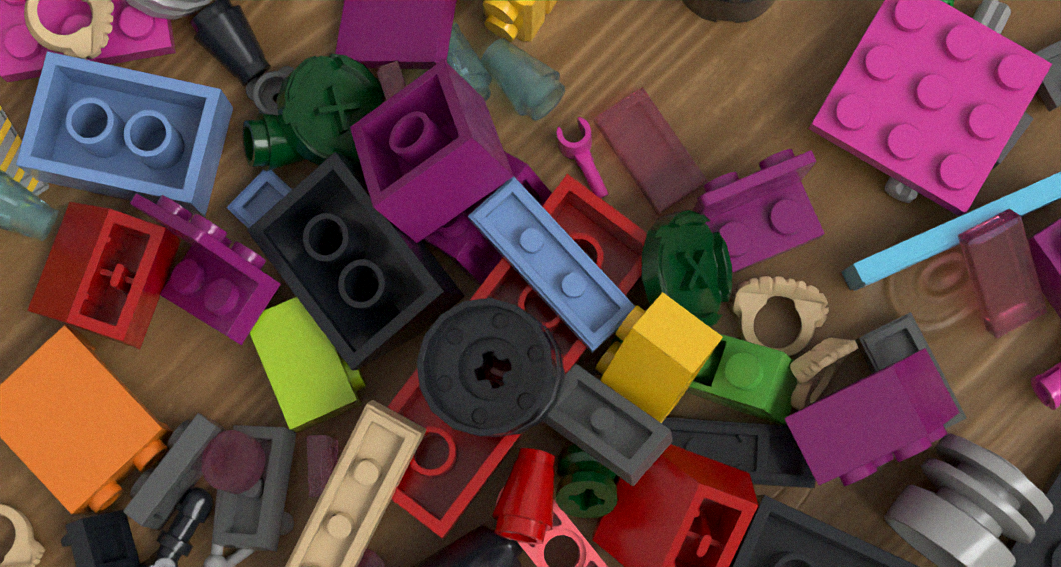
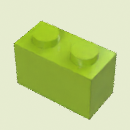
(304, 367)

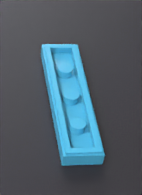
(946, 235)

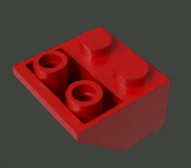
(105, 273)
(679, 513)

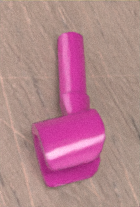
(581, 153)

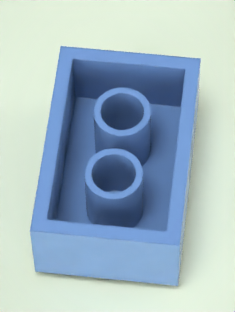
(125, 132)

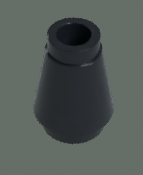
(230, 40)

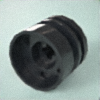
(462, 349)

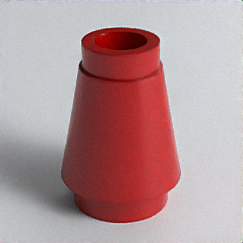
(527, 499)

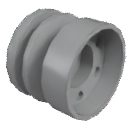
(974, 505)

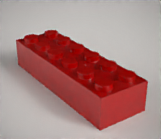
(457, 465)

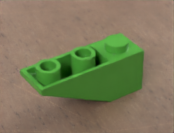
(746, 379)

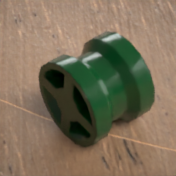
(585, 485)

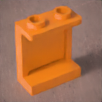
(77, 424)

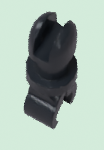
(174, 543)

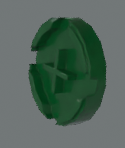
(323, 102)
(687, 264)

